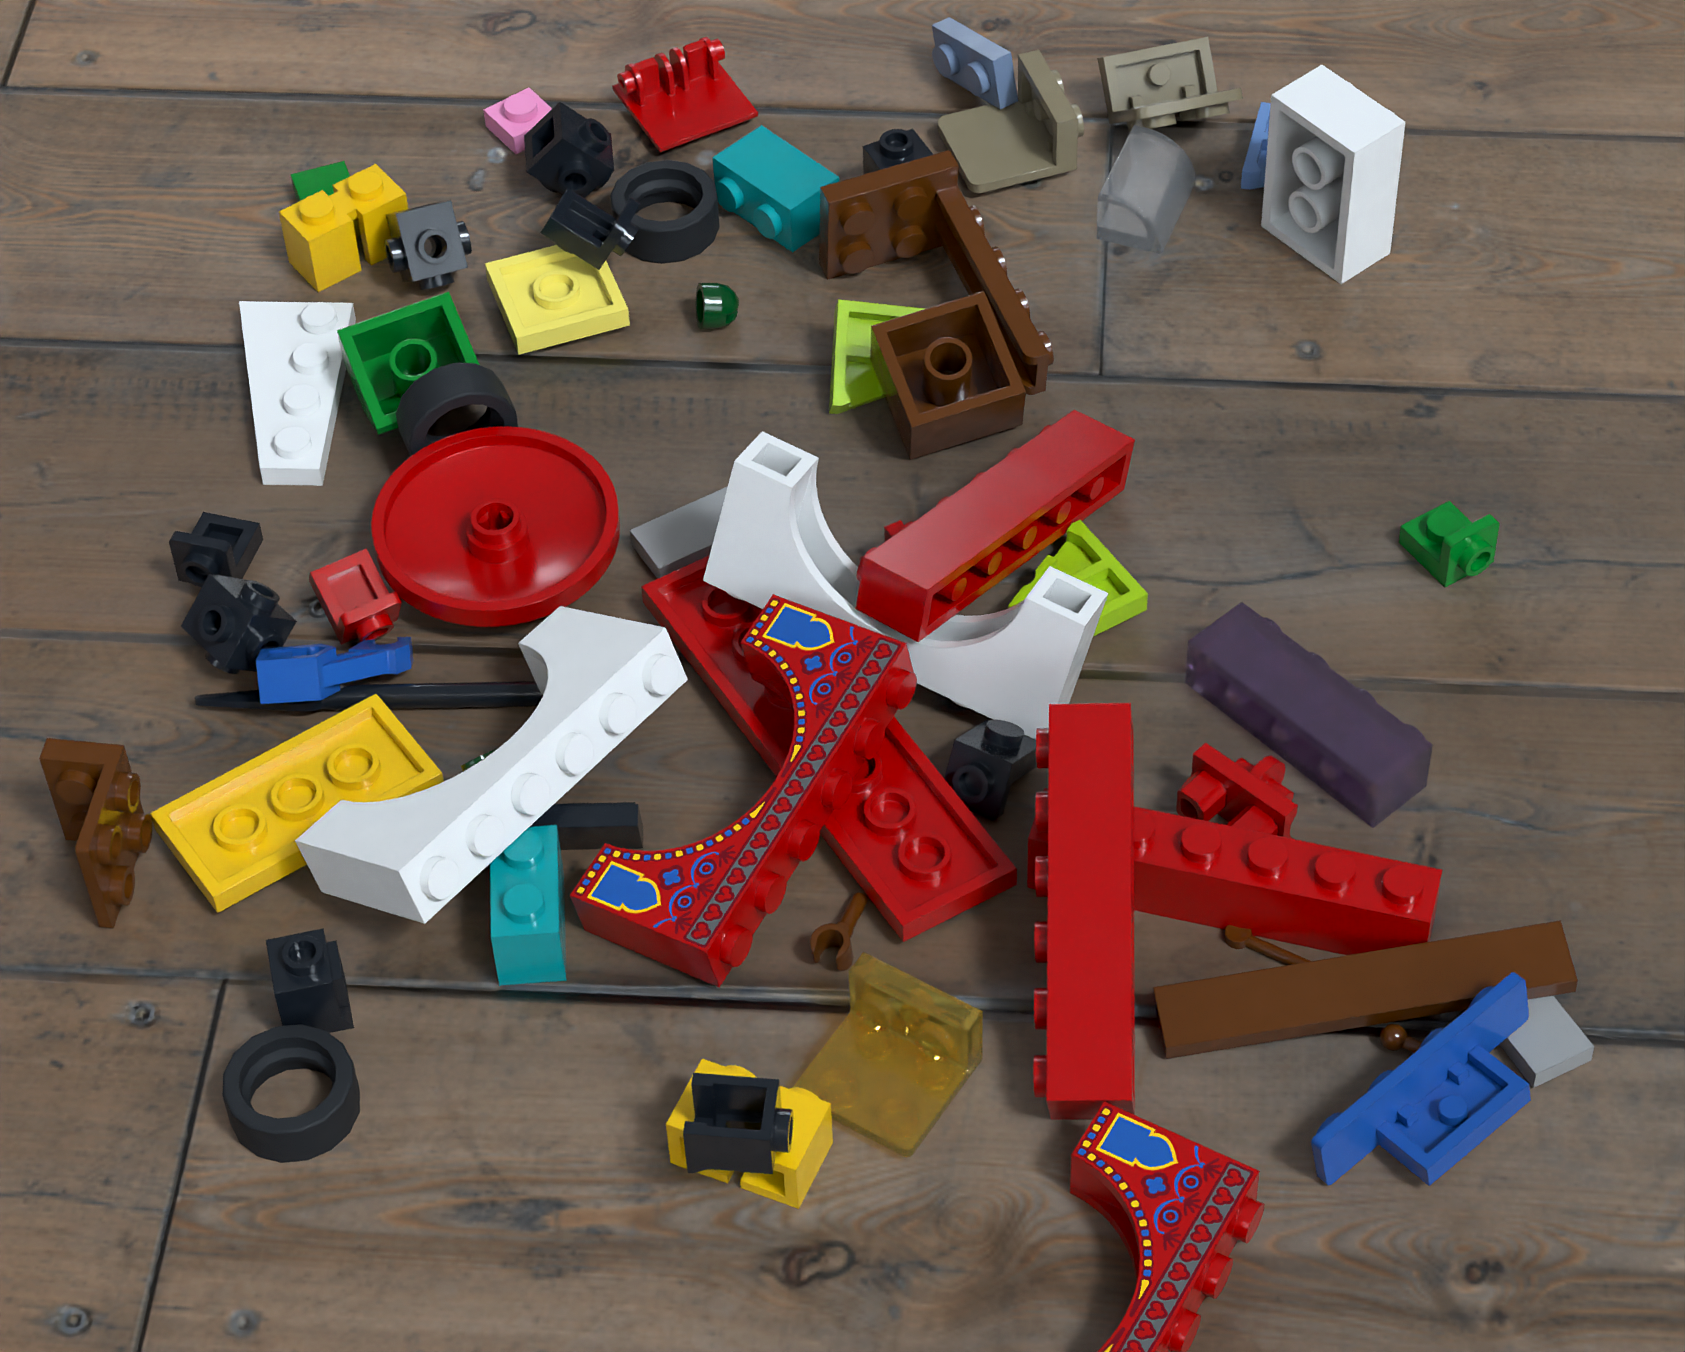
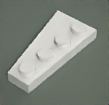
(294, 384)

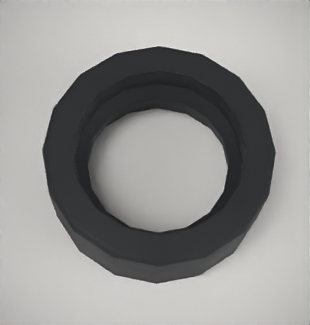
(675, 183)
(448, 389)
(273, 1053)

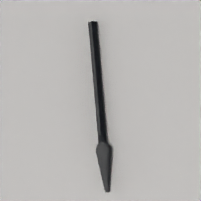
(396, 696)

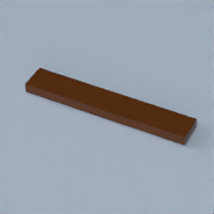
(1359, 989)

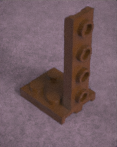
(920, 209)

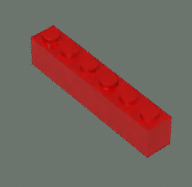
(992, 525)
(1273, 885)
(1089, 910)

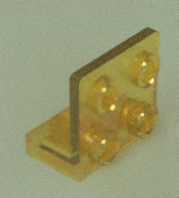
(895, 1056)

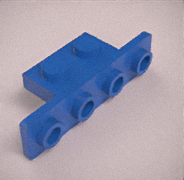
(1438, 1098)

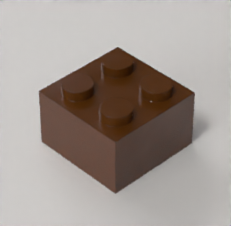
(947, 375)

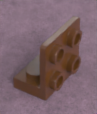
(102, 812)

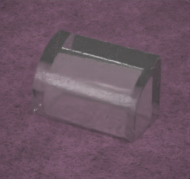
(1145, 191)

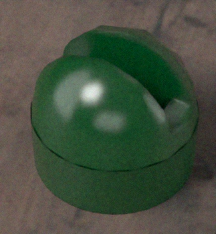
(715, 305)

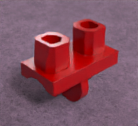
(1238, 792)

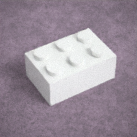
(1332, 173)

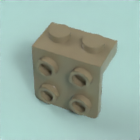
(1161, 80)
(1020, 141)

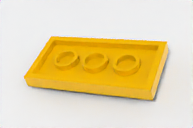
(245, 823)

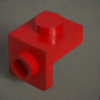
(355, 598)

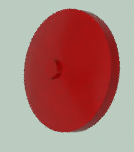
(495, 526)

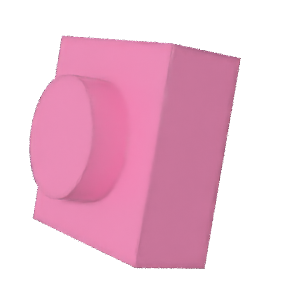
(515, 117)

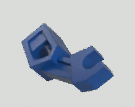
(317, 669)

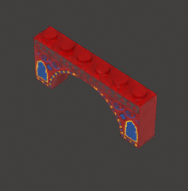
(707, 898)
(1176, 1215)

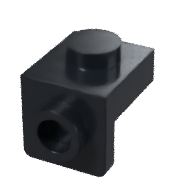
(588, 230)
(215, 547)
(987, 763)

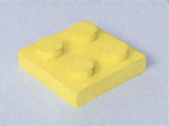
(555, 298)

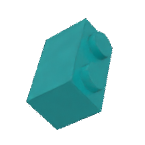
(772, 187)
(529, 909)

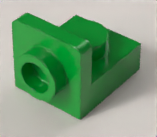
(1450, 543)

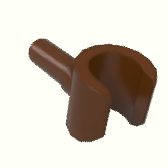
(839, 933)

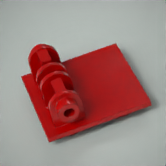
(683, 96)

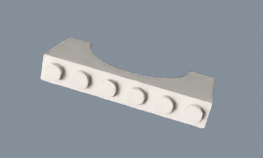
(993, 663)
(423, 848)

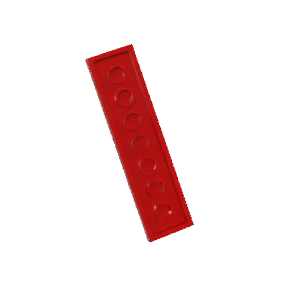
(903, 823)

